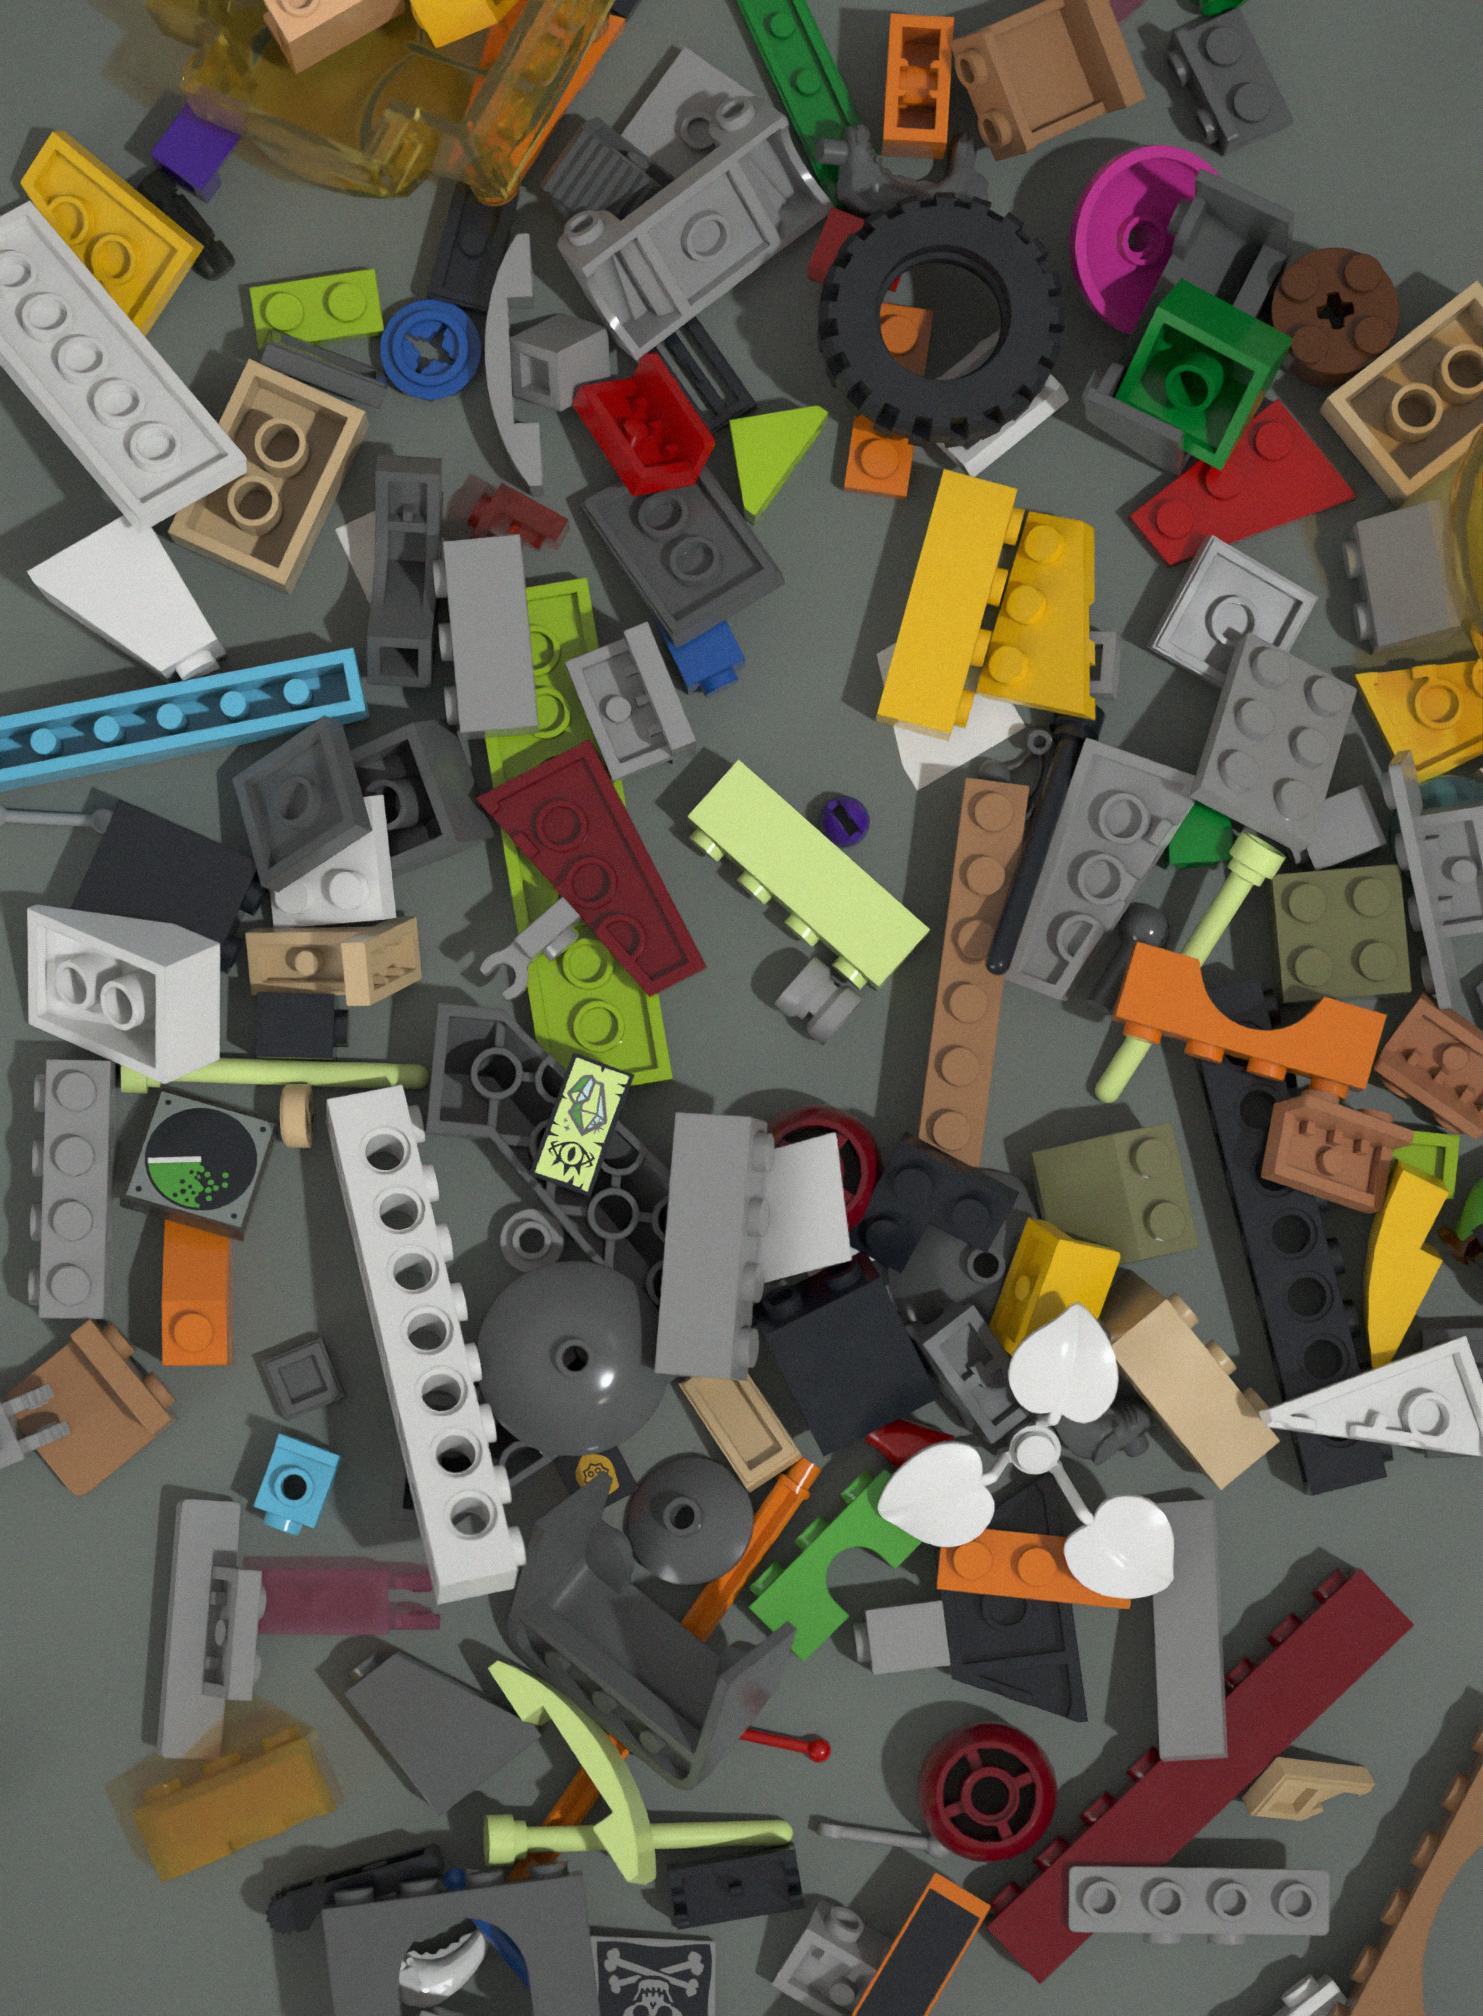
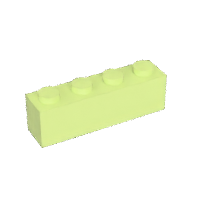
(806, 876)

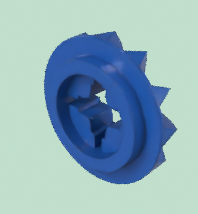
(424, 321)

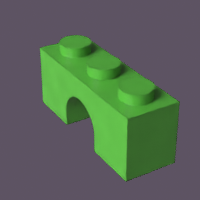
(800, 1588)

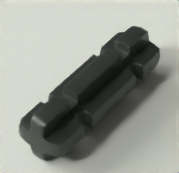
(161, 191)

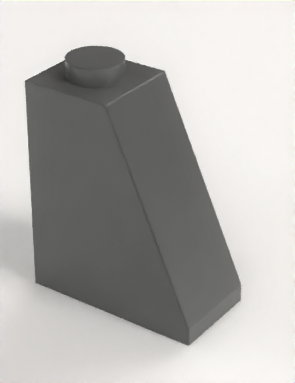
(437, 1726)

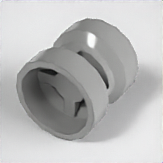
(818, 1001)

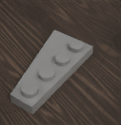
(1103, 848)

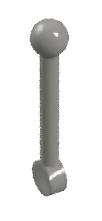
(98, 820)
(839, 1831)

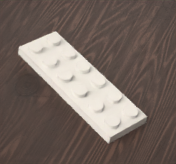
(103, 380)

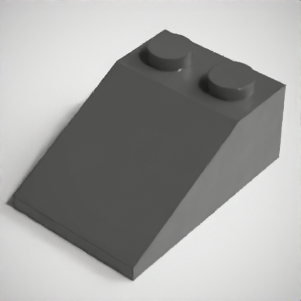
(425, 793)

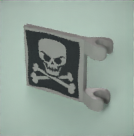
(654, 1976)

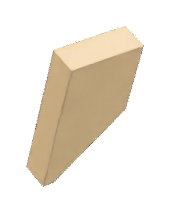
(1297, 1787)

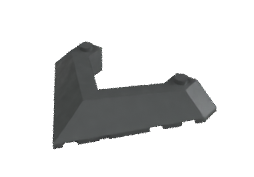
(502, 1089)

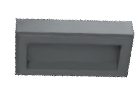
(323, 368)

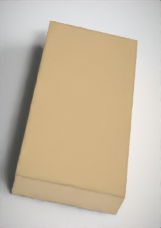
(742, 1427)

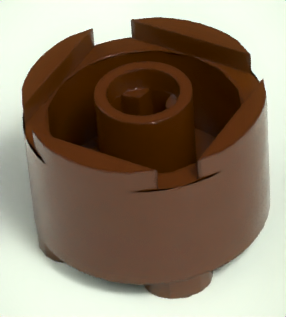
(1354, 288)

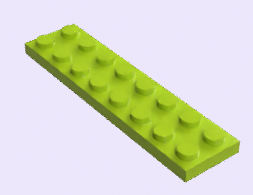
(584, 996)

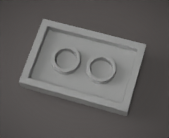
(1273, 742)

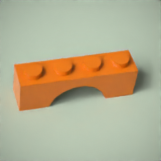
(1168, 998)

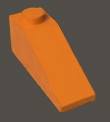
(196, 1297)

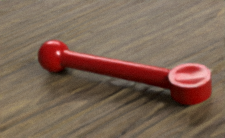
(817, 1749)

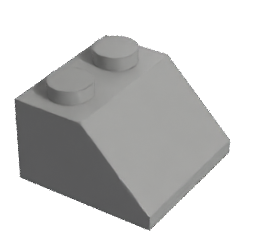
(1401, 579)

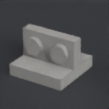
(632, 704)

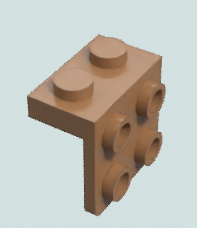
(105, 1404)

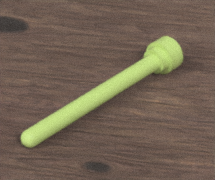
(1250, 865)
(291, 1072)
(511, 1840)

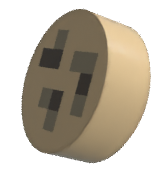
(297, 1116)

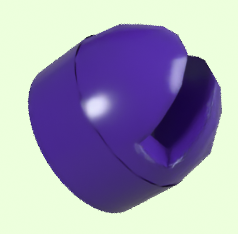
(833, 830)

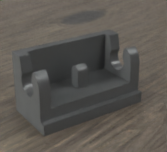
(969, 1369)

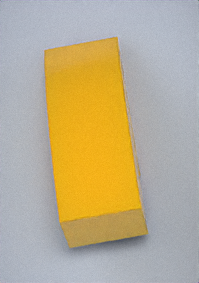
(1398, 1260)

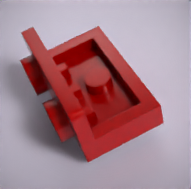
(646, 428)

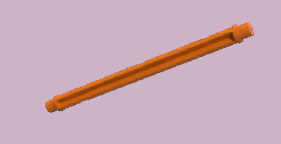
(699, 1620)

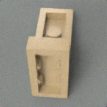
(336, 960)

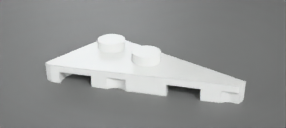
(1412, 1402)

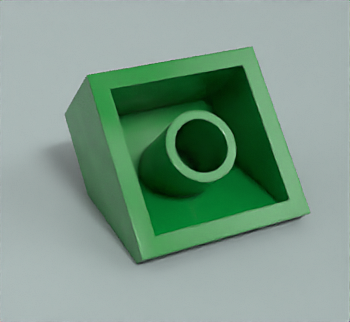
(1203, 370)

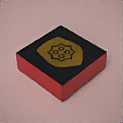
(579, 1470)

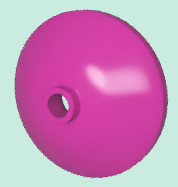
(1129, 193)

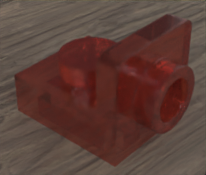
(526, 517)

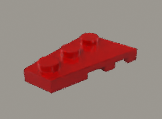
(1265, 485)

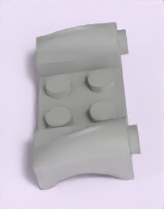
(697, 231)

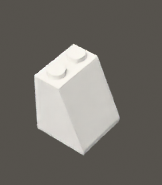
(133, 599)

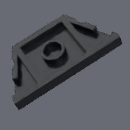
(1016, 1643)

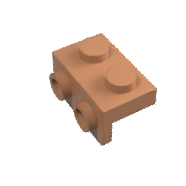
(1437, 1062)
(1332, 1150)

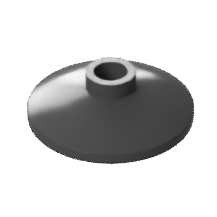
(714, 1539)

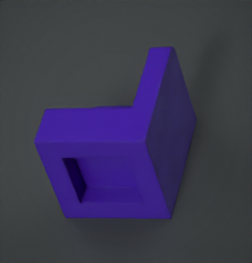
(194, 153)

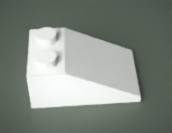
(125, 989)

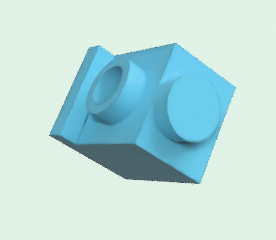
(318, 1469)

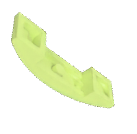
(626, 1830)

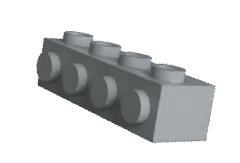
(77, 1189)
(713, 1246)

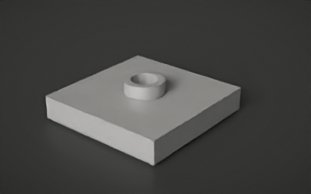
(678, 113)
(1222, 602)

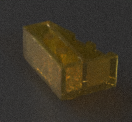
(237, 1802)

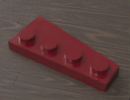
(590, 851)

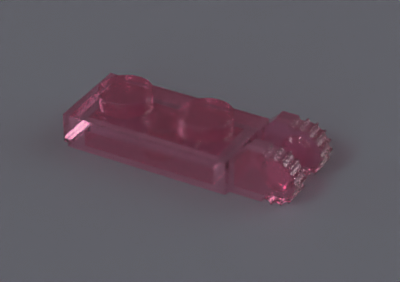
(340, 1602)

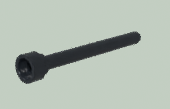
(1069, 737)

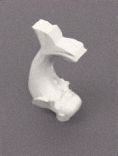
(437, 1976)

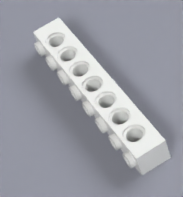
(457, 1562)

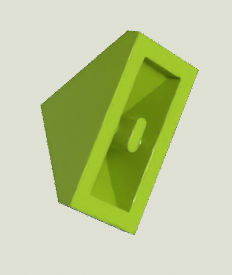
(768, 452)

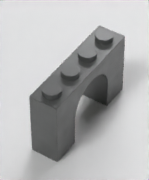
(538, 1912)

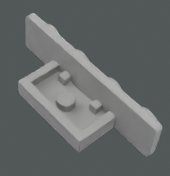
(1446, 871)
(208, 1630)
(1198, 1900)

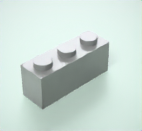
(487, 637)

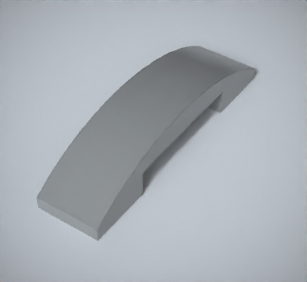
(512, 291)

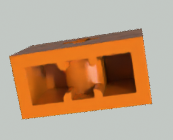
(917, 86)

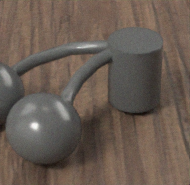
(1039, 742)

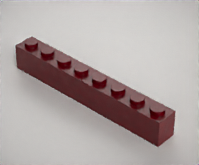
(1172, 1801)

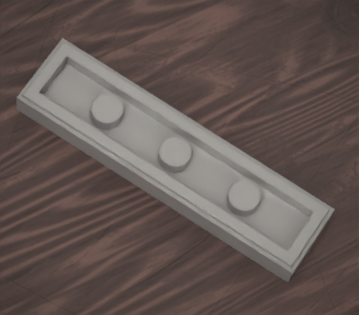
(1191, 1639)

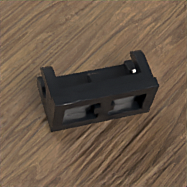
(735, 1886)

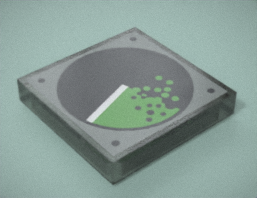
(200, 1163)

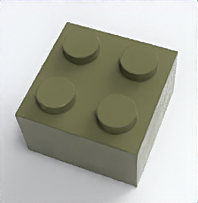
(1338, 935)

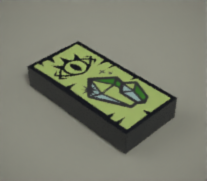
(581, 1124)

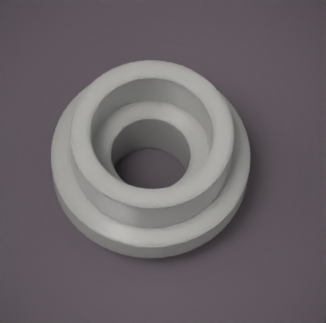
(526, 1220)

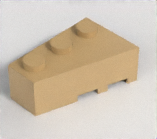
(1184, 1380)

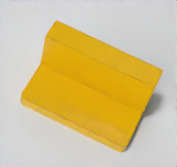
(1048, 1277)

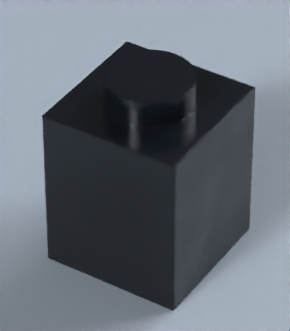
(300, 1026)

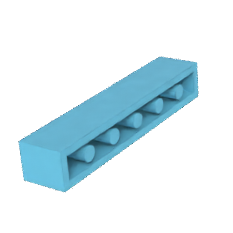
(179, 719)

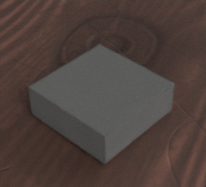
(304, 1379)

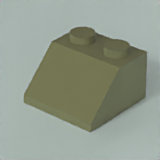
(1118, 1192)

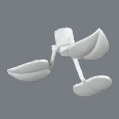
(1055, 1371)

